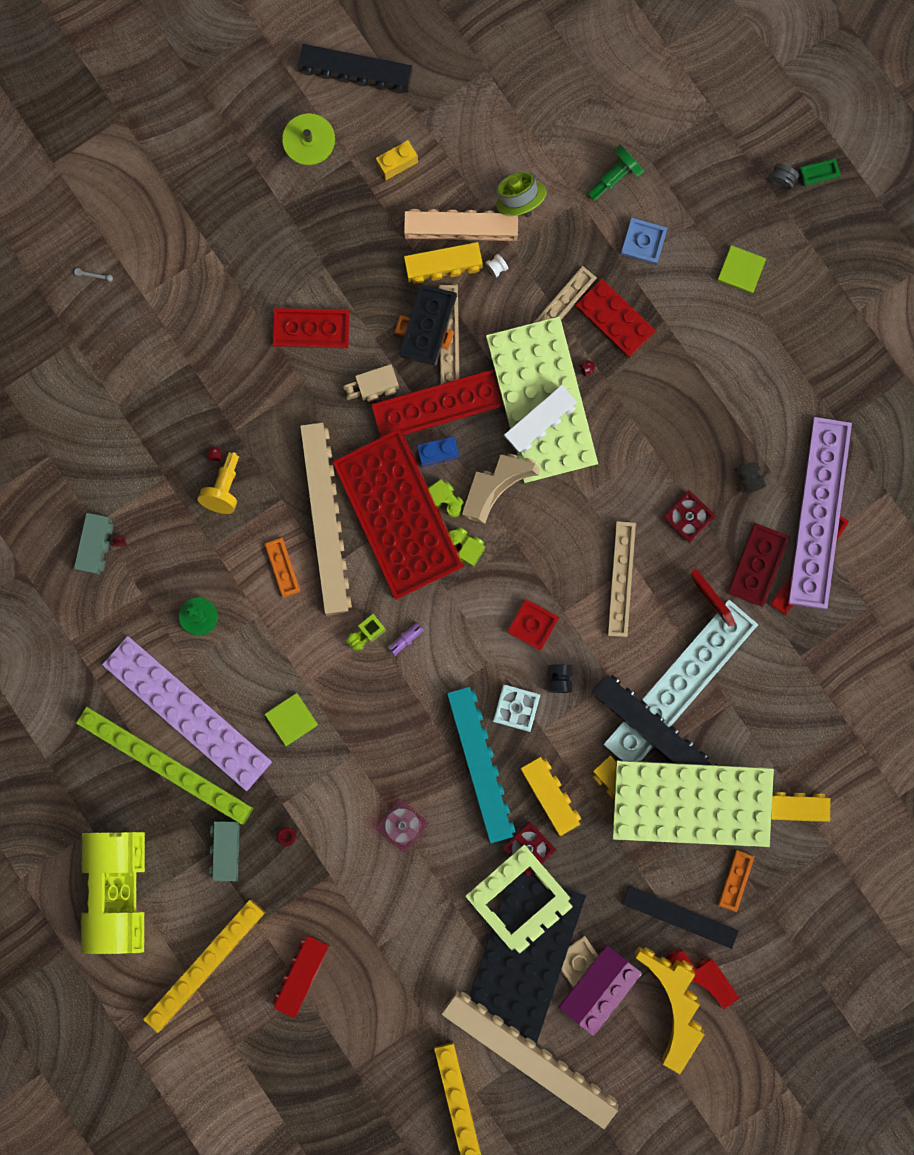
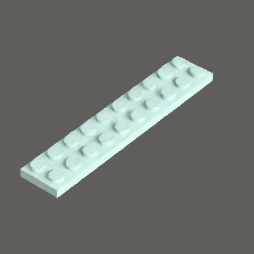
(685, 679)

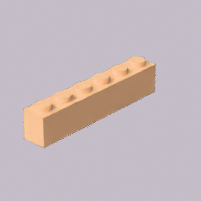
(460, 226)

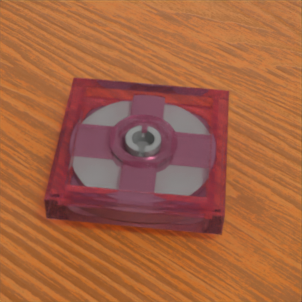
(402, 825)

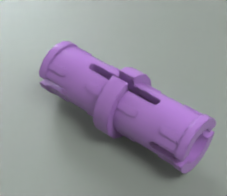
(405, 638)

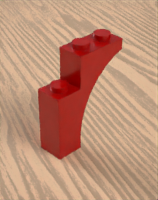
(709, 977)

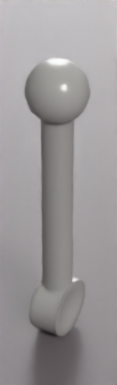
(78, 272)

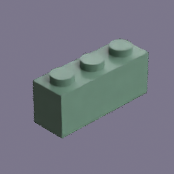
(93, 544)
(225, 851)

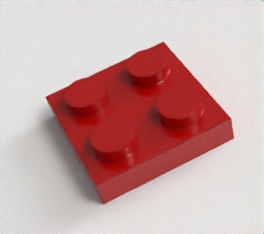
(533, 625)

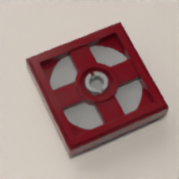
(689, 516)
(534, 841)

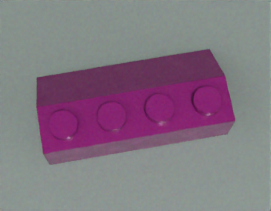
(600, 990)

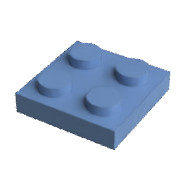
(644, 241)

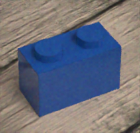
(438, 452)

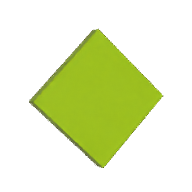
(741, 269)
(291, 719)

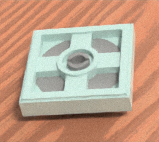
(516, 708)

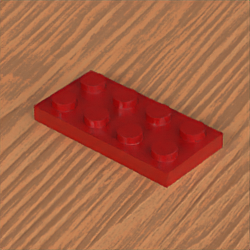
(615, 318)
(311, 328)

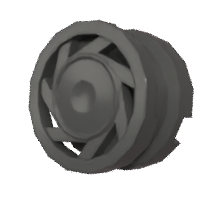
(783, 176)

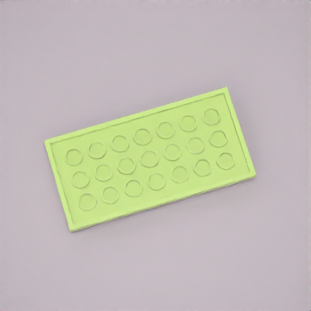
(528, 369)
(693, 803)

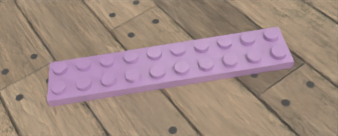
(820, 513)
(187, 713)

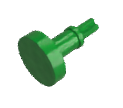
(616, 172)
(198, 616)

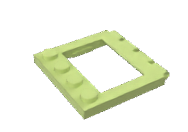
(503, 877)

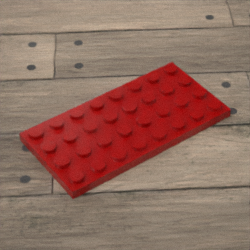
(398, 514)

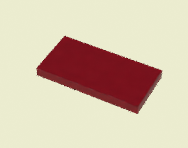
(758, 565)

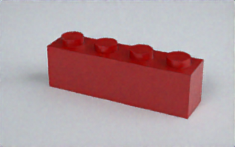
(301, 976)

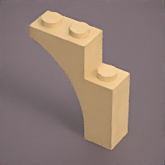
(489, 486)

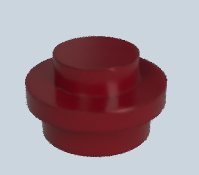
(286, 836)

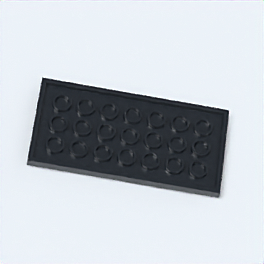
(523, 984)

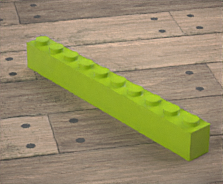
(165, 765)

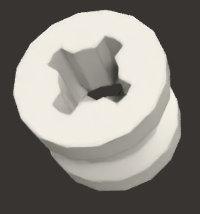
(496, 265)

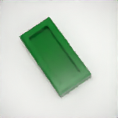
(819, 172)

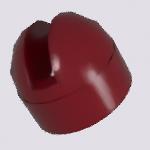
(587, 367)
(214, 454)

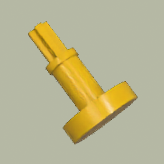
(218, 498)

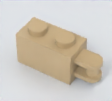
(373, 384)

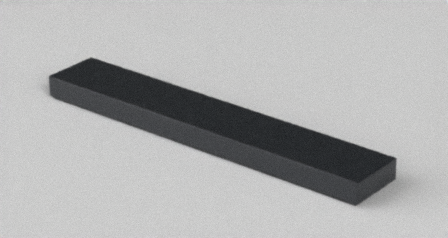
(680, 917)

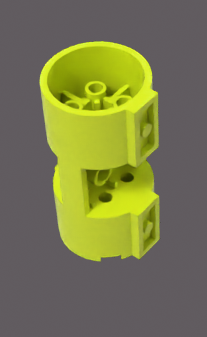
(112, 918)

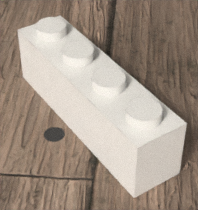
(540, 418)

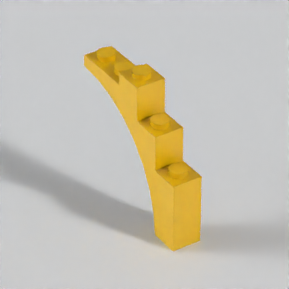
(685, 1033)

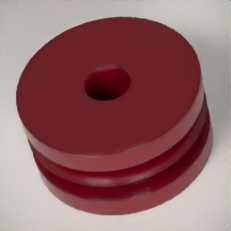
(118, 542)

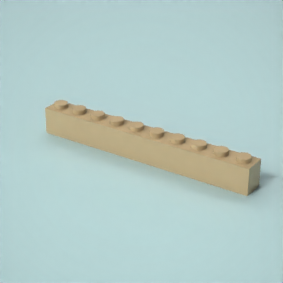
(324, 519)
(530, 1059)

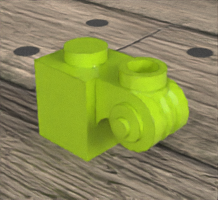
(443, 494)
(471, 547)
(369, 631)

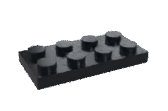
(428, 324)

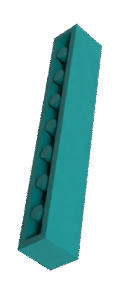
(480, 765)

